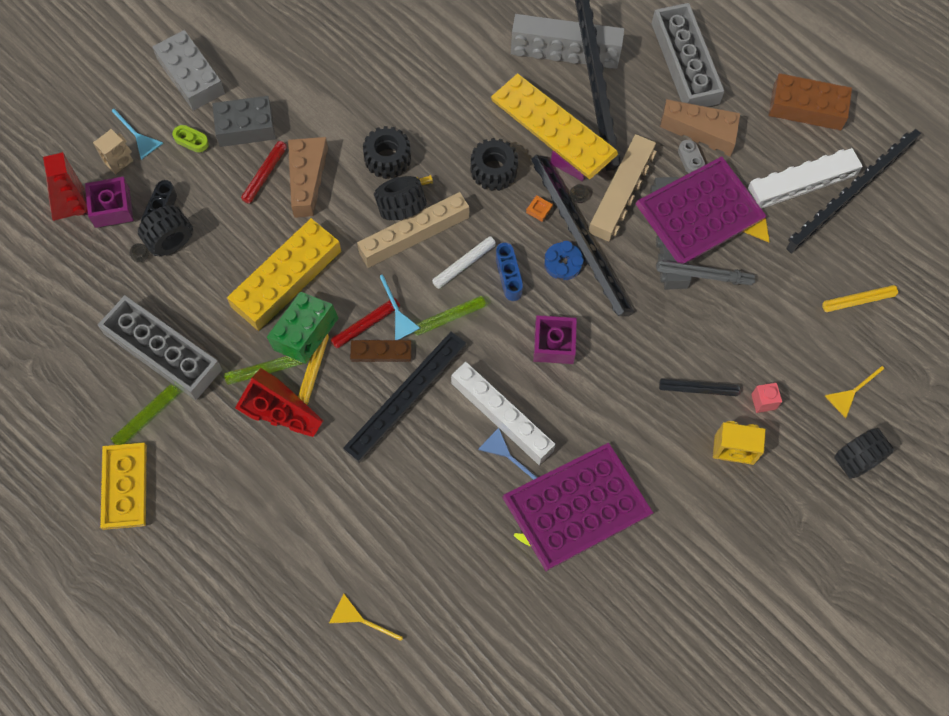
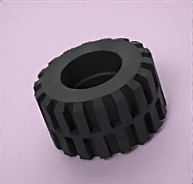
(382, 140)
(494, 151)
(400, 198)
(165, 230)
(864, 453)

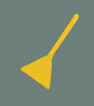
(759, 230)
(843, 400)
(347, 613)

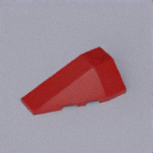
(274, 402)

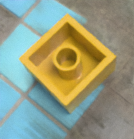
(739, 443)

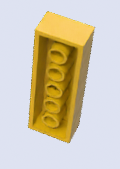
(284, 274)

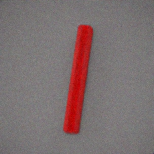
(263, 172)
(363, 324)

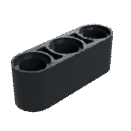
(159, 198)

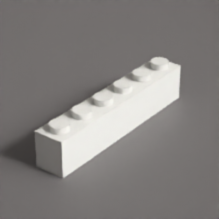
(805, 178)
(502, 413)

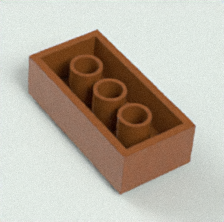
(810, 101)

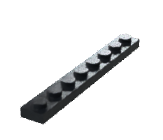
(404, 397)

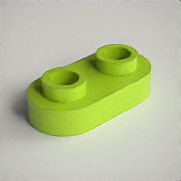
(192, 138)

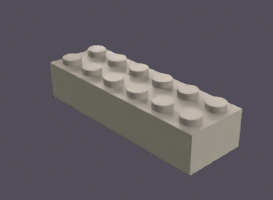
(562, 40)
(687, 56)
(160, 347)

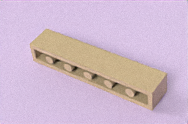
(622, 188)
(413, 230)

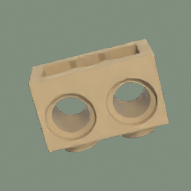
(113, 151)

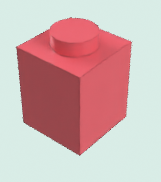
(766, 397)

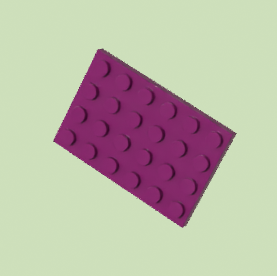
(700, 210)
(577, 506)

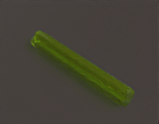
(450, 315)
(269, 366)
(144, 415)

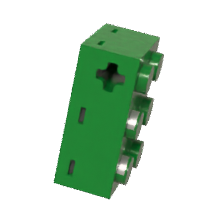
(302, 327)

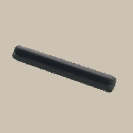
(699, 387)

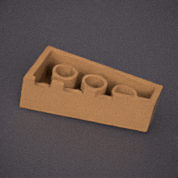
(702, 124)
(306, 168)

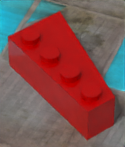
(64, 188)

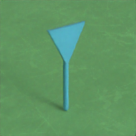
(145, 144)
(403, 324)

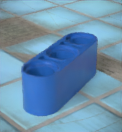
(509, 263)

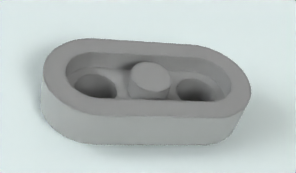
(691, 155)

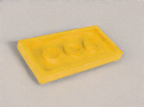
(123, 486)

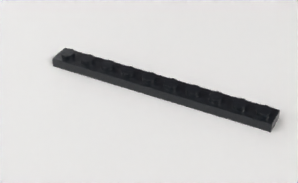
(597, 82)
(848, 194)
(582, 235)

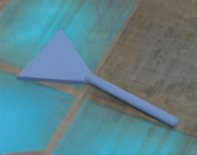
(496, 445)

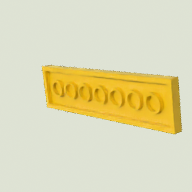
(554, 126)

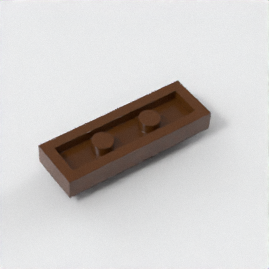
(380, 351)

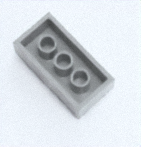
(188, 70)

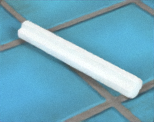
(464, 262)

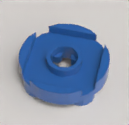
(563, 250)

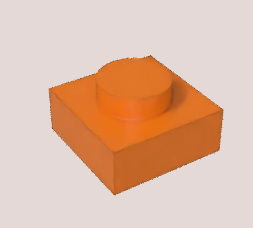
(539, 208)

